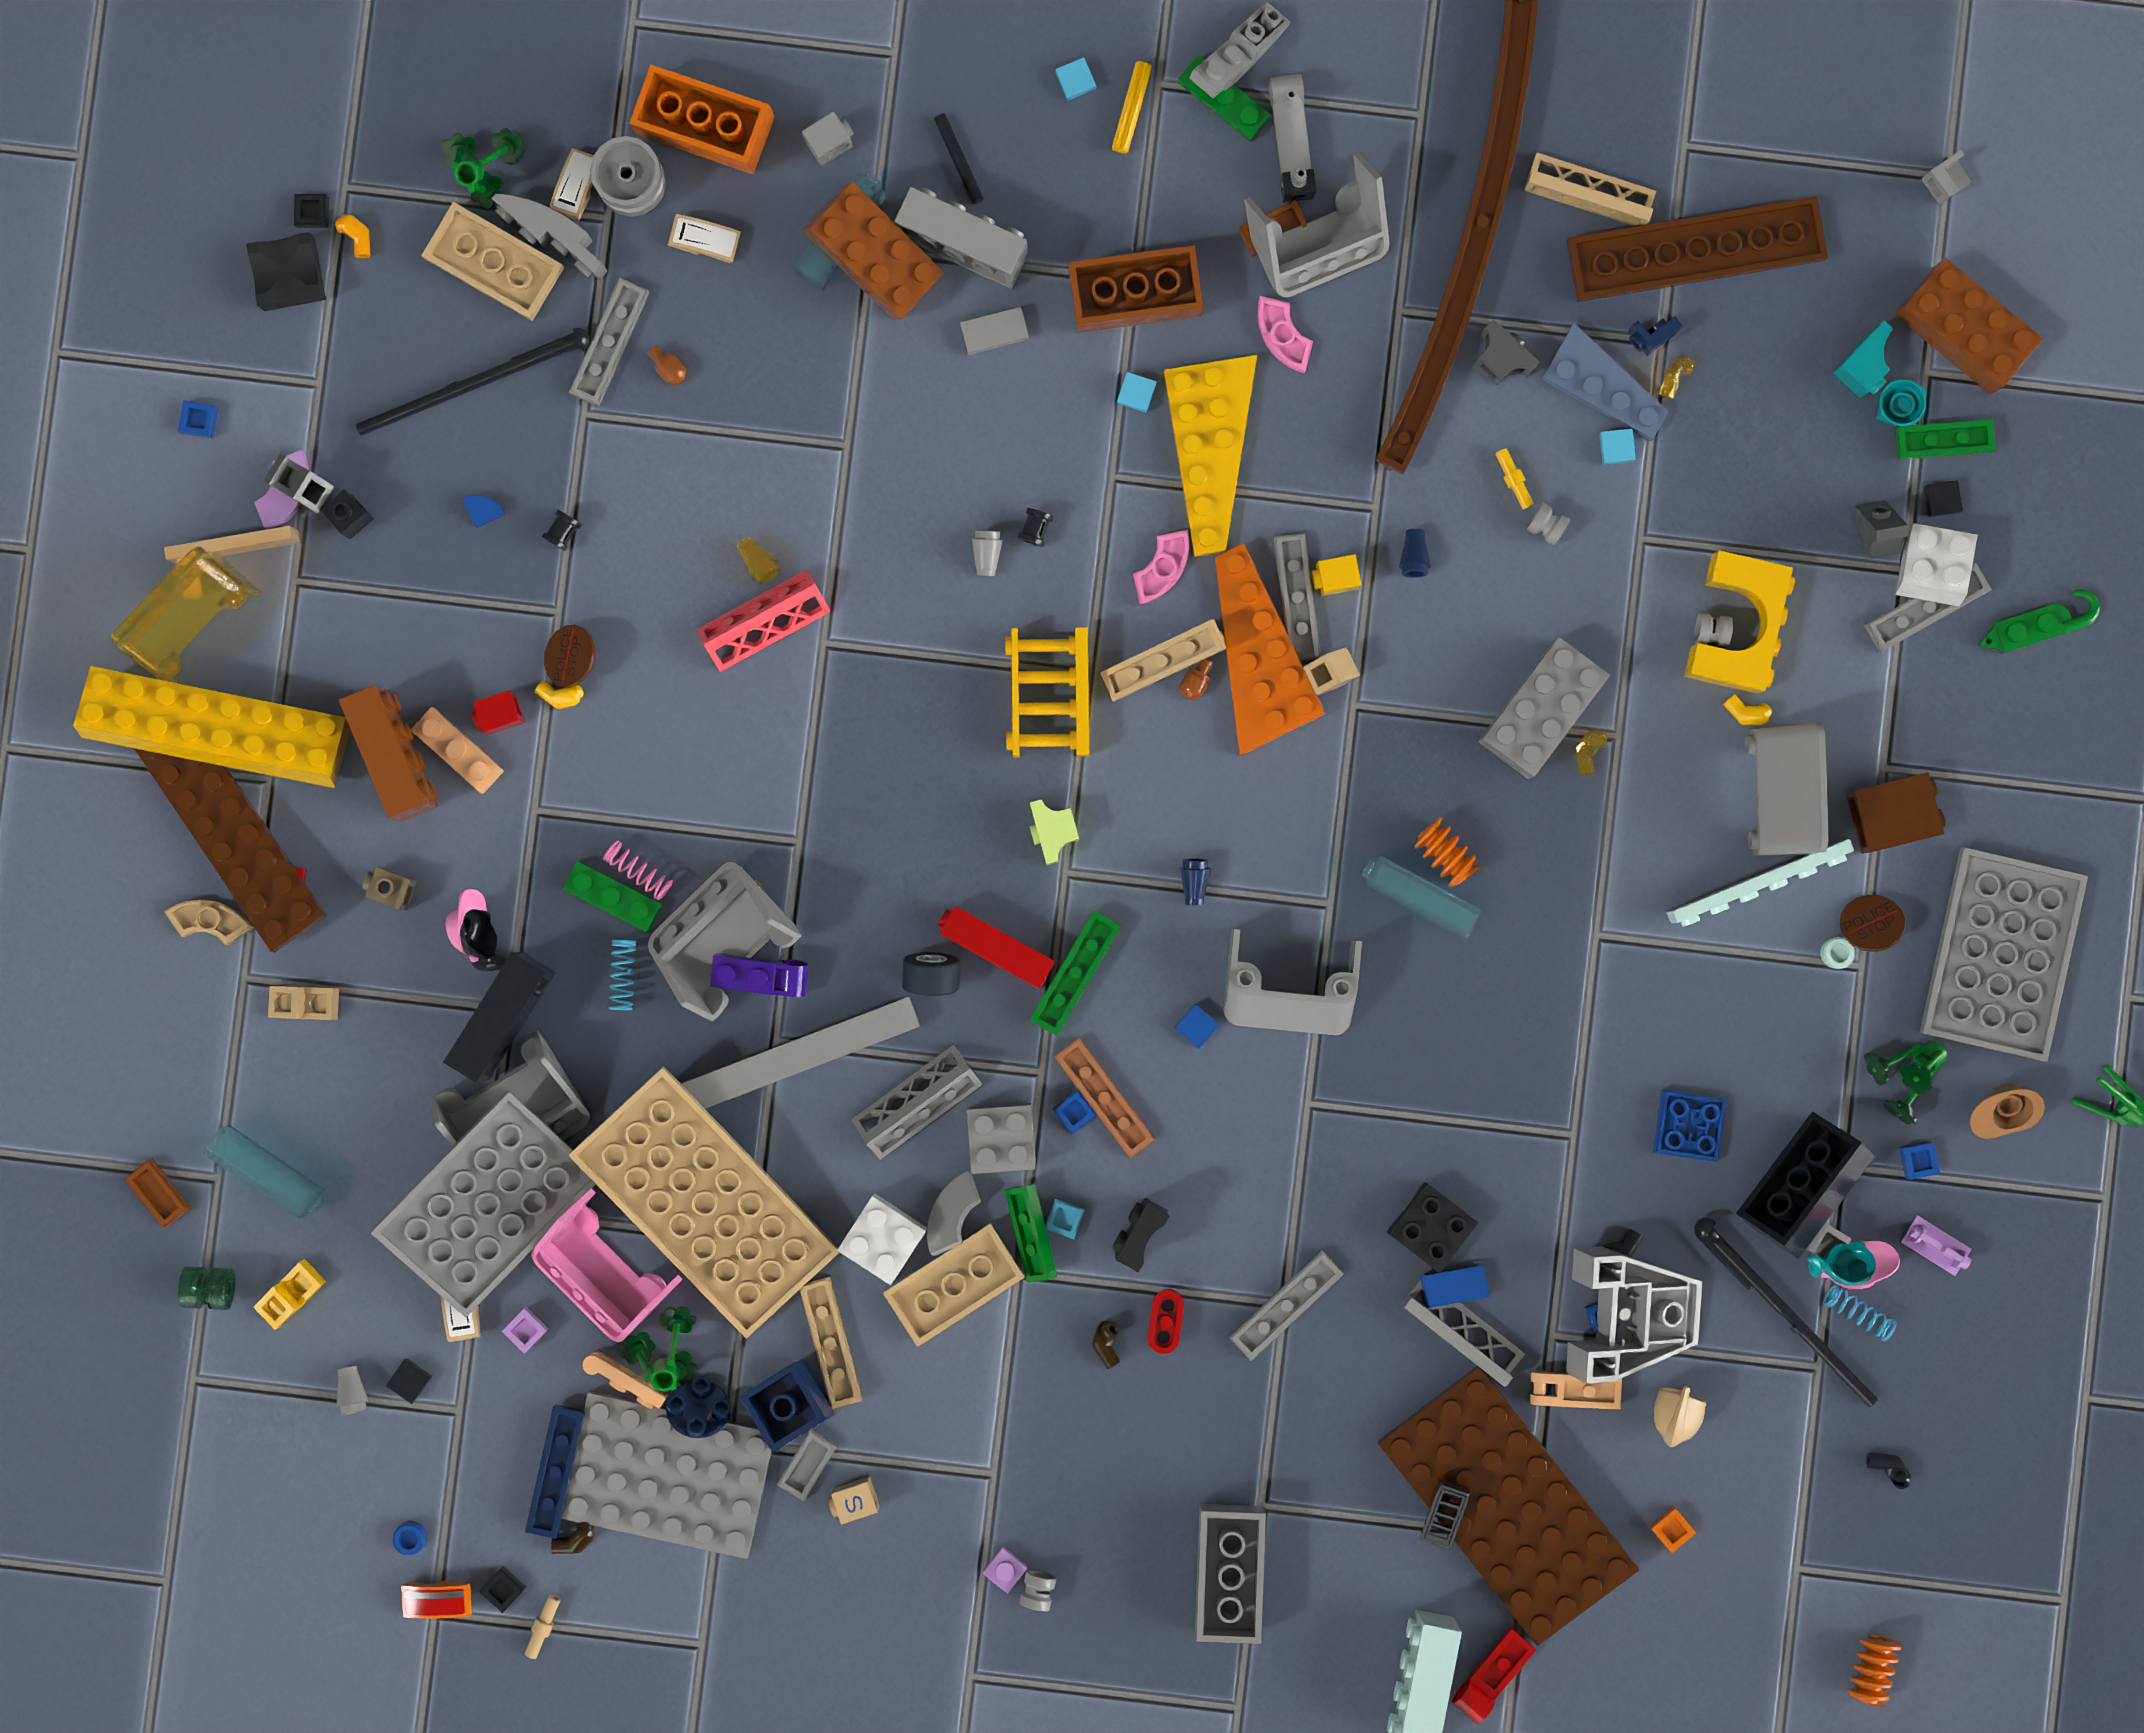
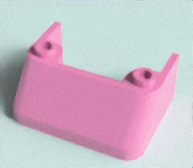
(596, 1275)

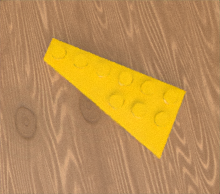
(1209, 428)

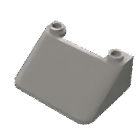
(1790, 790)
(721, 917)
(537, 1084)

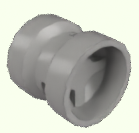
(1549, 524)
(1713, 630)
(1037, 1590)

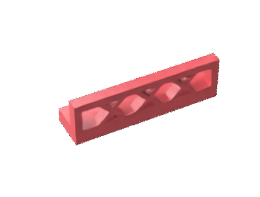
(759, 611)

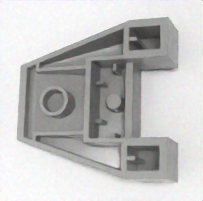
(1654, 1310)

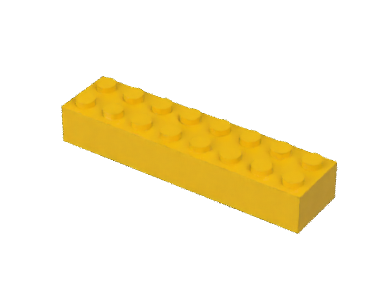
(212, 727)

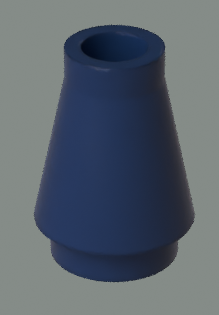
(1415, 556)
(1194, 880)

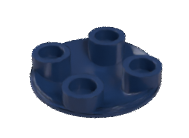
(698, 1408)

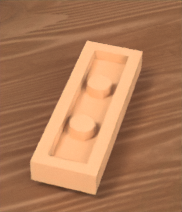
(457, 750)

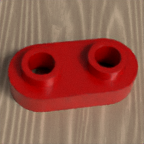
(1166, 1321)

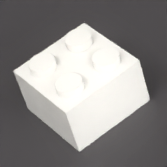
(1936, 564)
(882, 1239)

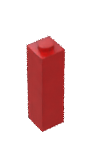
(995, 946)

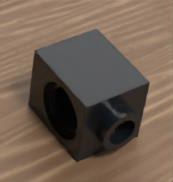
(347, 514)

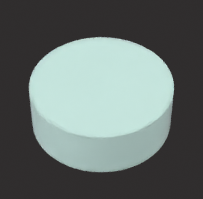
(1837, 953)

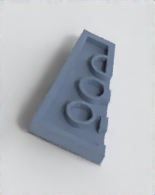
(1601, 383)

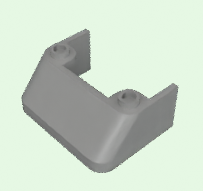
(1328, 245)
(1252, 1007)

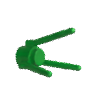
(2129, 1106)

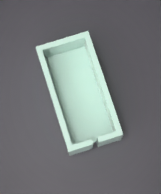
(1427, 1674)

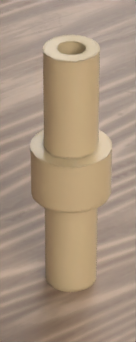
(542, 1626)

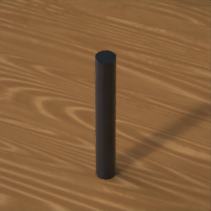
(958, 158)

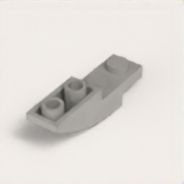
(1241, 50)
(544, 224)

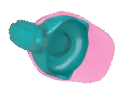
(1855, 1264)

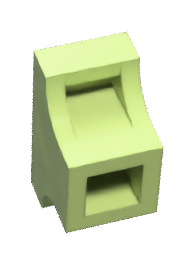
(1052, 830)

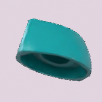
(1901, 403)

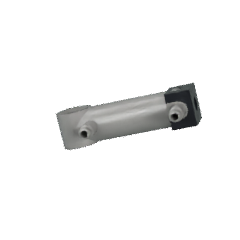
(1287, 102)

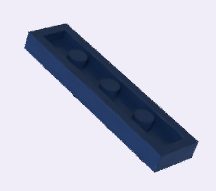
(555, 1471)

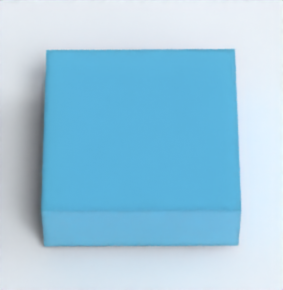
(1075, 79)
(1136, 392)
(1617, 446)
(1064, 1218)

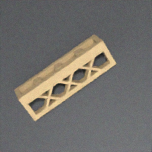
(1587, 197)

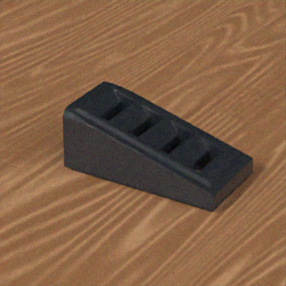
(1453, 1490)

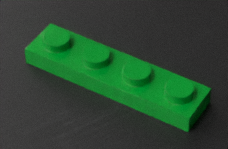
(1075, 972)

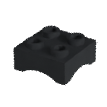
(286, 272)
(1145, 1221)
(1432, 1227)

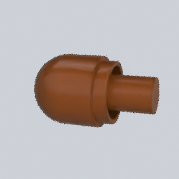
(668, 366)
(1196, 680)

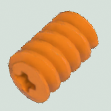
(1447, 853)
(1875, 1670)

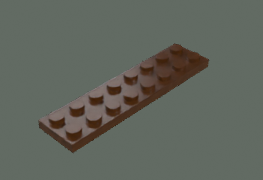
(1697, 249)
(237, 846)

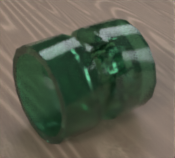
(204, 1287)

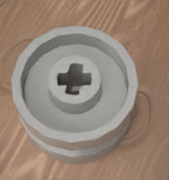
(611, 173)

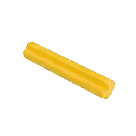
(1131, 107)

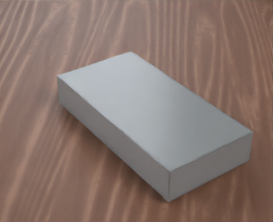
(994, 330)
(807, 1465)

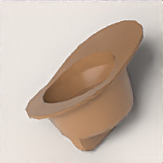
(2006, 1111)

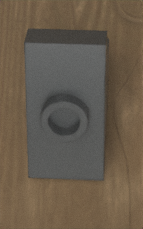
(1504, 354)
(299, 484)
(1880, 529)

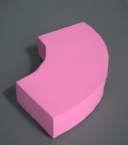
(1281, 335)
(1165, 567)

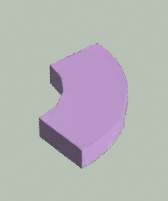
(276, 507)

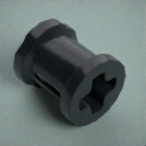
(1035, 527)
(561, 530)

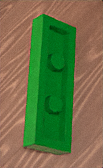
(1230, 105)
(1945, 439)
(612, 896)
(1030, 1233)

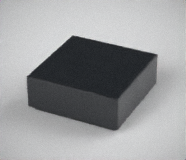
(311, 210)
(1943, 498)
(409, 1381)
(502, 1589)

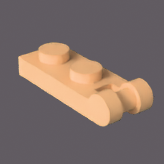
(625, 1379)
(1573, 1392)

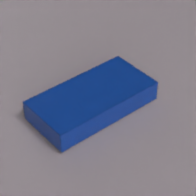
(1454, 1286)

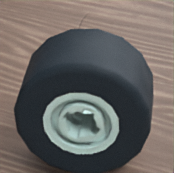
(931, 974)

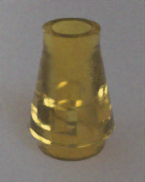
(757, 560)

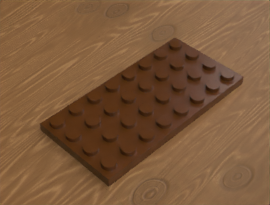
(1524, 1516)

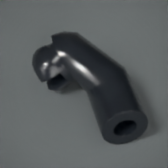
(1628, 1244)
(1893, 1467)

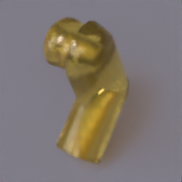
(1672, 375)
(1587, 748)

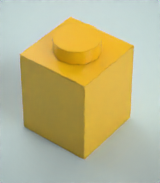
(1336, 575)

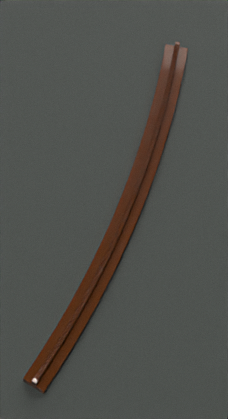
(1476, 239)

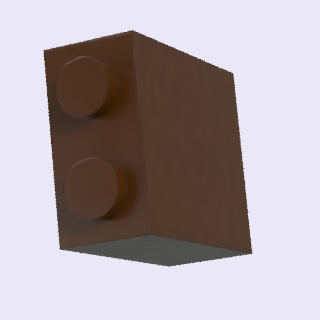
(1896, 813)

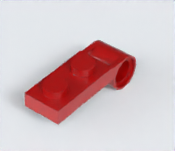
(1492, 1675)

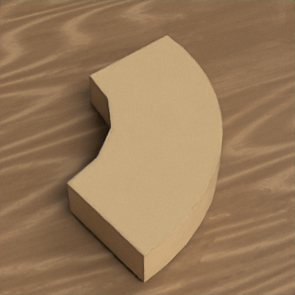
(209, 917)

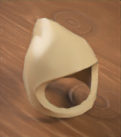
(1678, 1414)

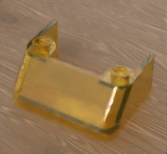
(180, 610)

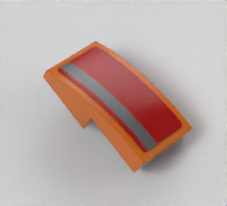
(436, 1601)

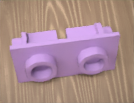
(1937, 1246)

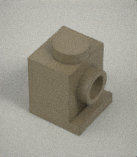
(400, 888)

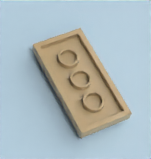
(492, 261)
(954, 1284)

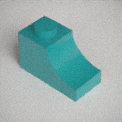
(1866, 365)

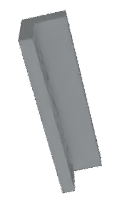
(919, 1106)
(1461, 1343)

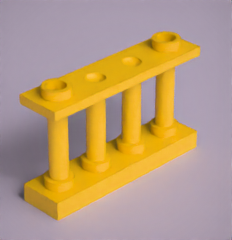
(1075, 676)

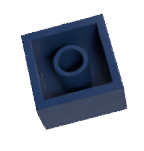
(787, 1405)

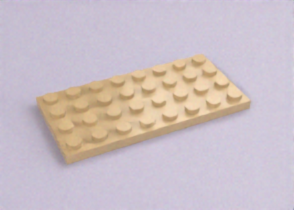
(704, 1202)

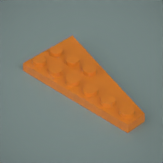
(1264, 669)

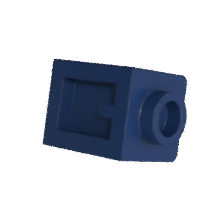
(1660, 333)

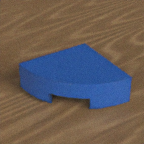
(482, 509)

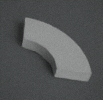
(949, 1213)

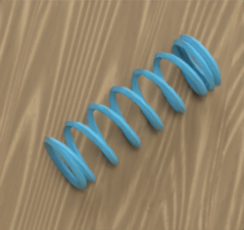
(631, 945)
(1833, 1296)

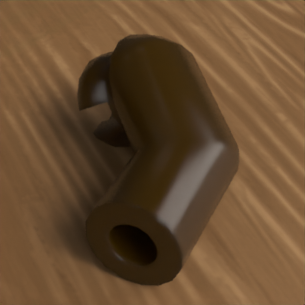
(1103, 1343)
(576, 1543)

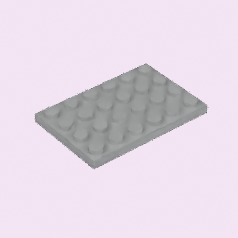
(2003, 954)
(484, 1204)
(664, 1486)

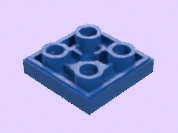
(1690, 1125)

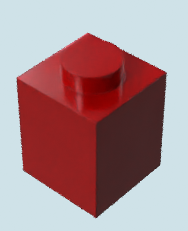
(497, 713)

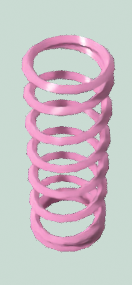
(611, 853)

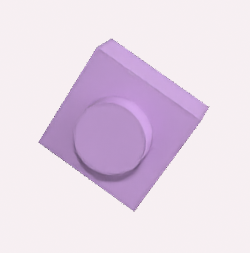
(525, 1330)
(1005, 1569)

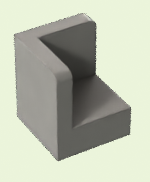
(1946, 178)
(1826, 1239)

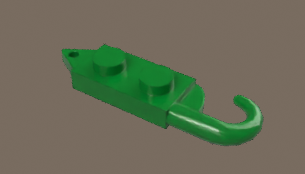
(2039, 625)

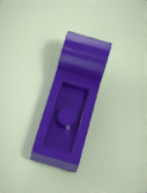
(759, 975)

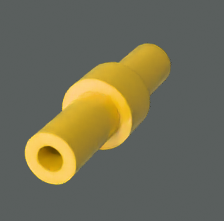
(1514, 478)

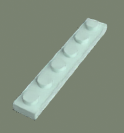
(1748, 888)

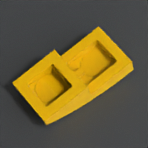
(289, 1294)

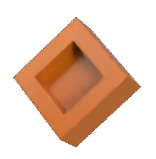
(1672, 1529)

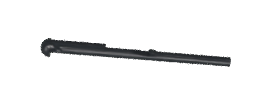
(578, 338)
(1748, 1277)

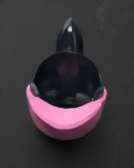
(472, 931)

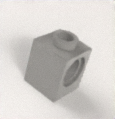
(828, 138)

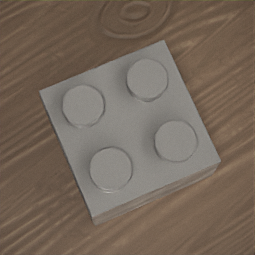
(1001, 1138)

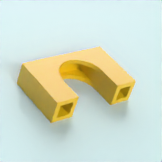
(1767, 588)

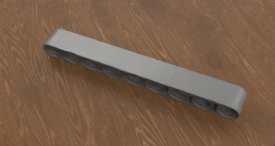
(803, 1053)

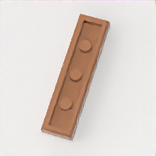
(1104, 1097)

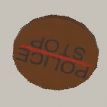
(569, 655)
(1872, 923)

